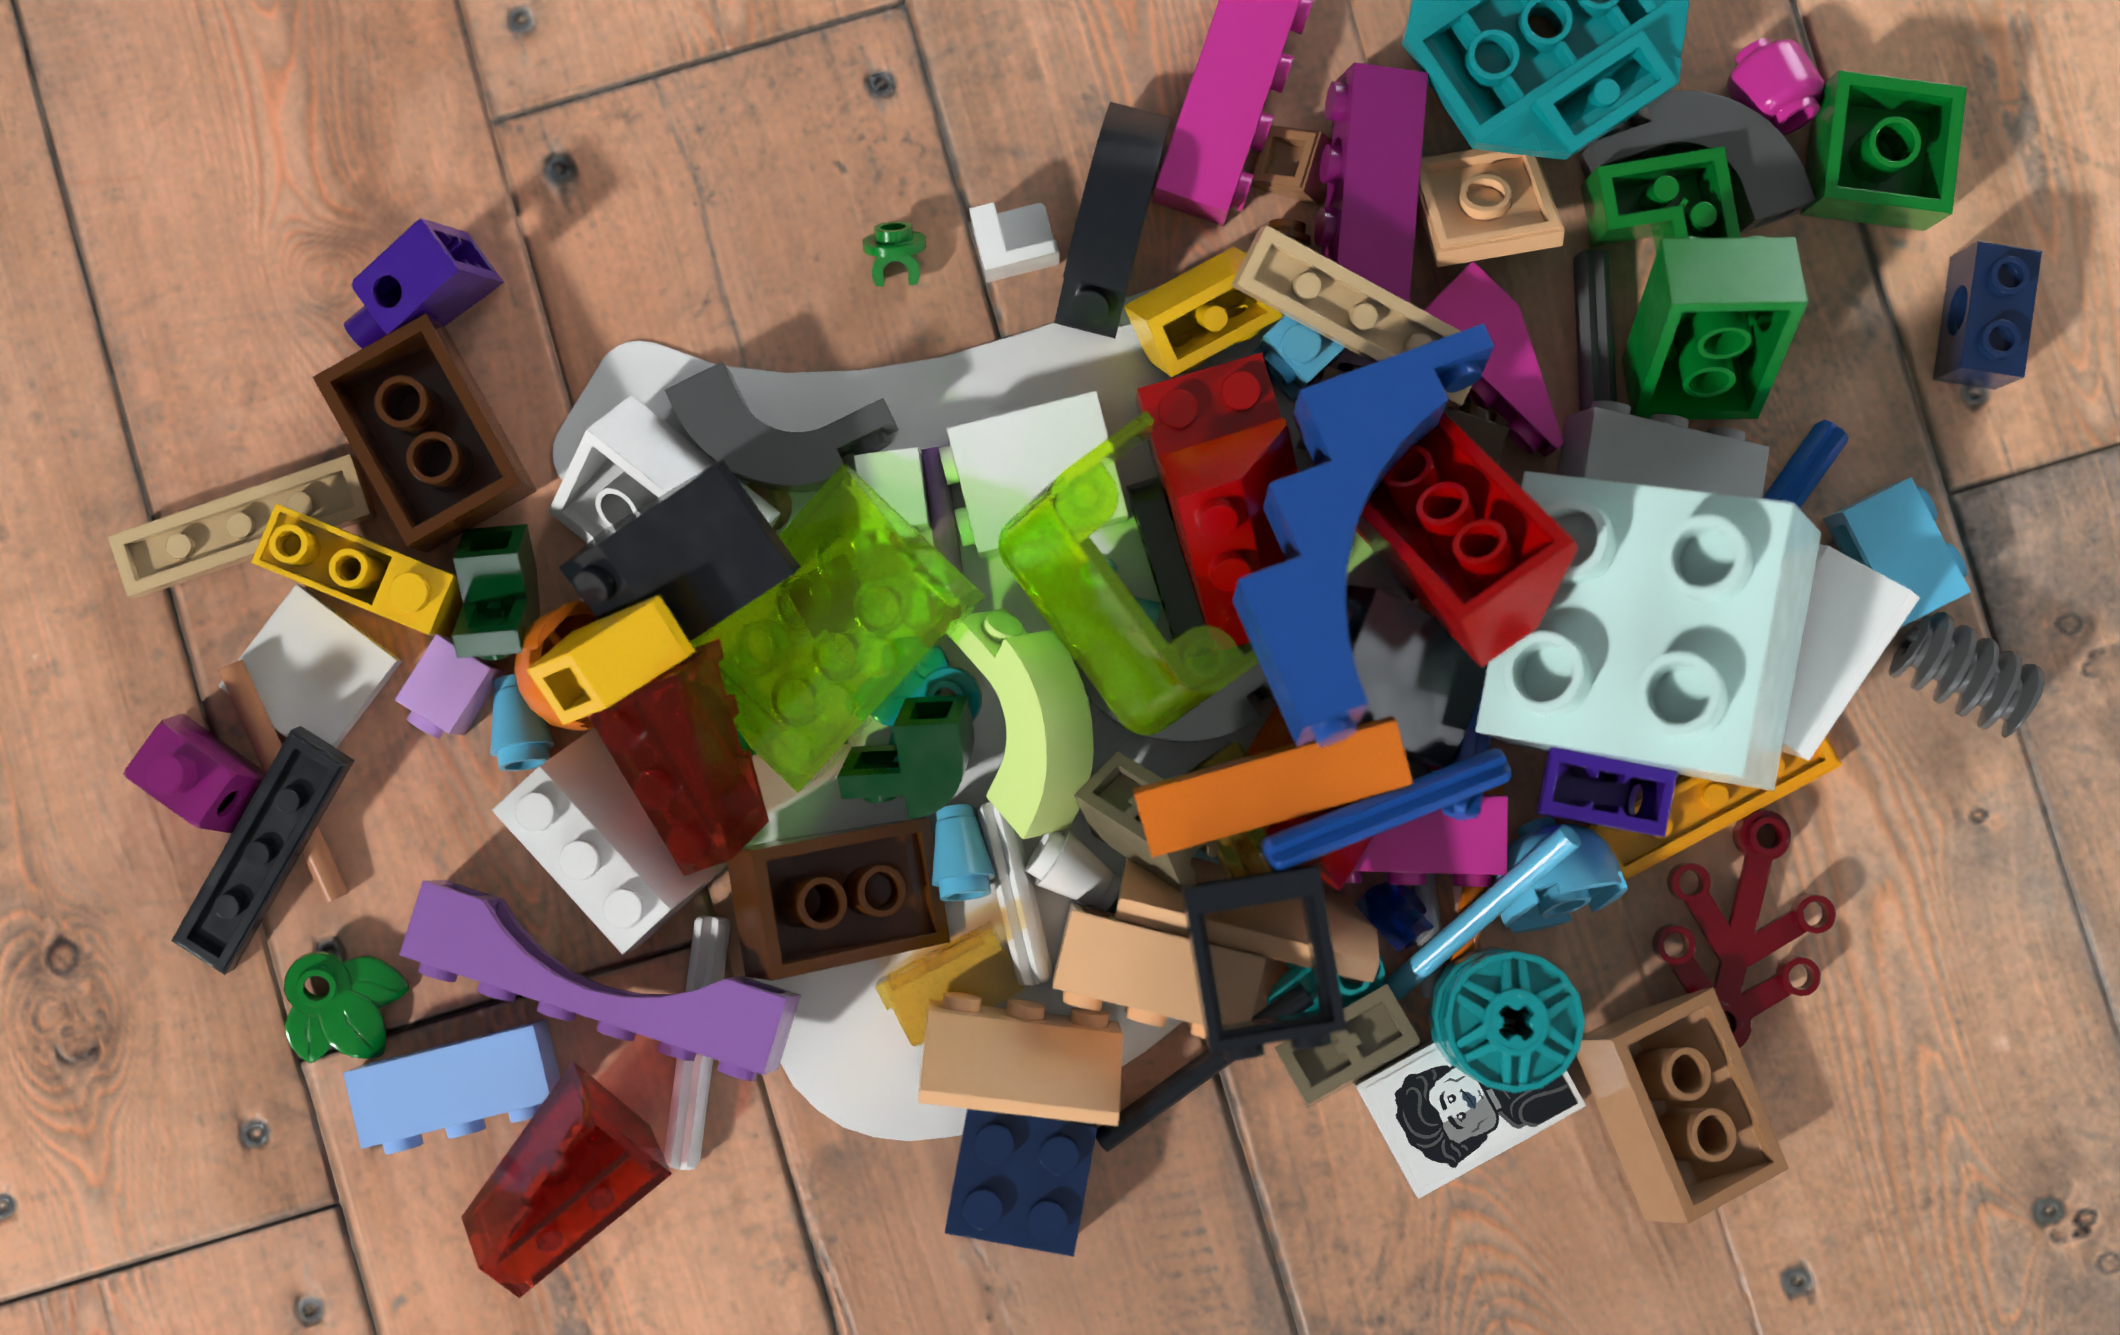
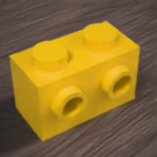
(1197, 315)

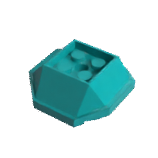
(1545, 93)

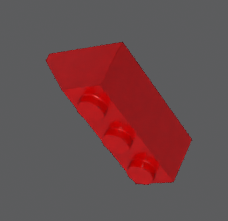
(1220, 515)

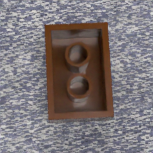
(424, 434)

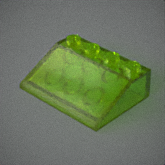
(838, 633)

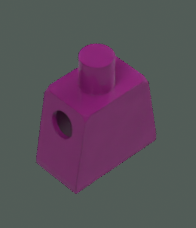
(194, 773)

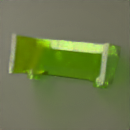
(1093, 610)

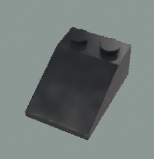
(693, 546)

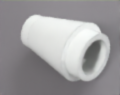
(1072, 870)

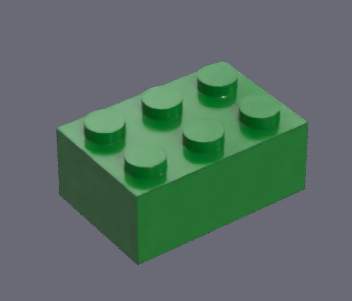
(1713, 326)

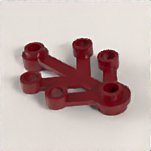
(1738, 942)

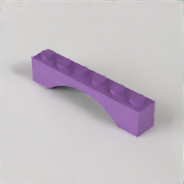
(480, 938)

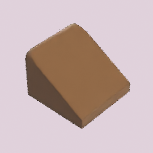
(1292, 164)

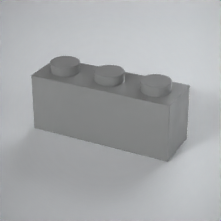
(1660, 452)

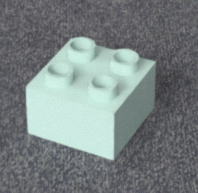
(1665, 632)

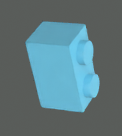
(1899, 539)

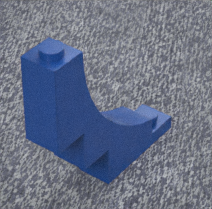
(1355, 435)

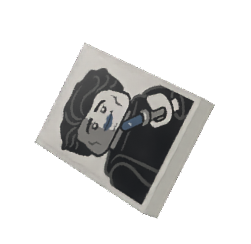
(1450, 1123)

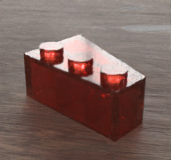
(686, 761)
(562, 1182)

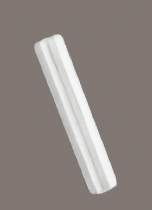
(1016, 898)

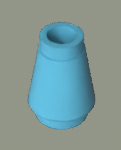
(518, 734)
(960, 855)

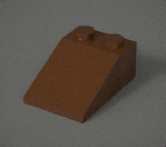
(836, 898)

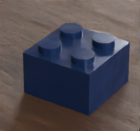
(1021, 1180)

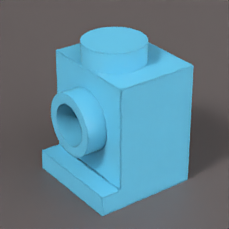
(1296, 355)

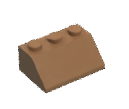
(1680, 1107)

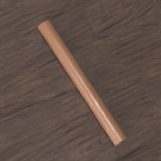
(267, 745)

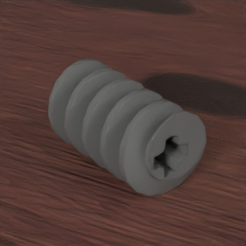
(1971, 670)

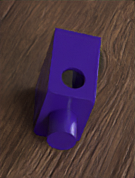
(421, 272)
(1604, 792)

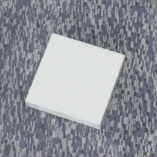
(315, 668)

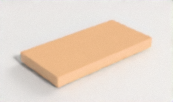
(1265, 929)

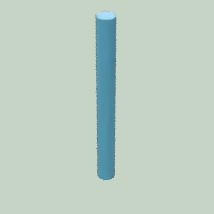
(1483, 910)

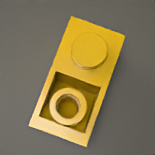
(610, 659)

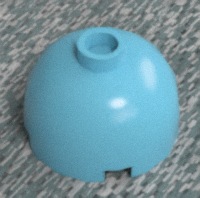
(1584, 877)

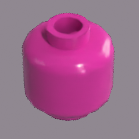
(1777, 83)

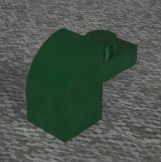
(497, 591)
(926, 763)

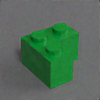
(1661, 199)

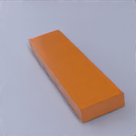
(1271, 787)

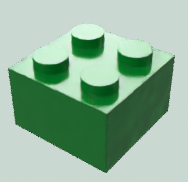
(1885, 150)

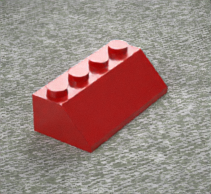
(1467, 541)

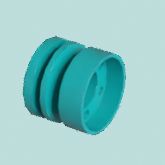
(1468, 1022)

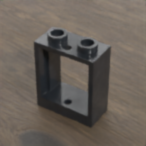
(1303, 1029)

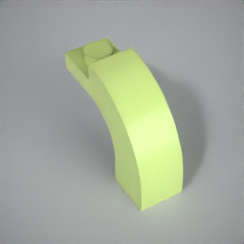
(1045, 721)

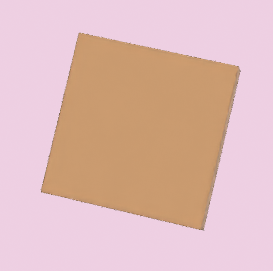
(1486, 206)

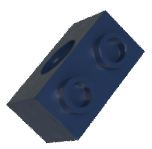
(1987, 315)

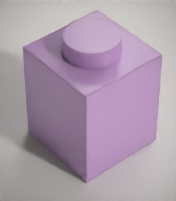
(447, 690)

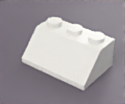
(625, 465)
(1844, 634)
(600, 843)

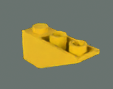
(360, 572)

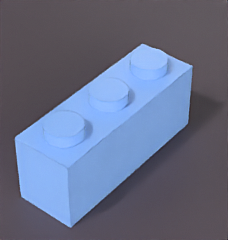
(452, 1086)

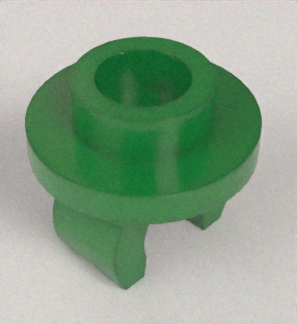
(894, 243)

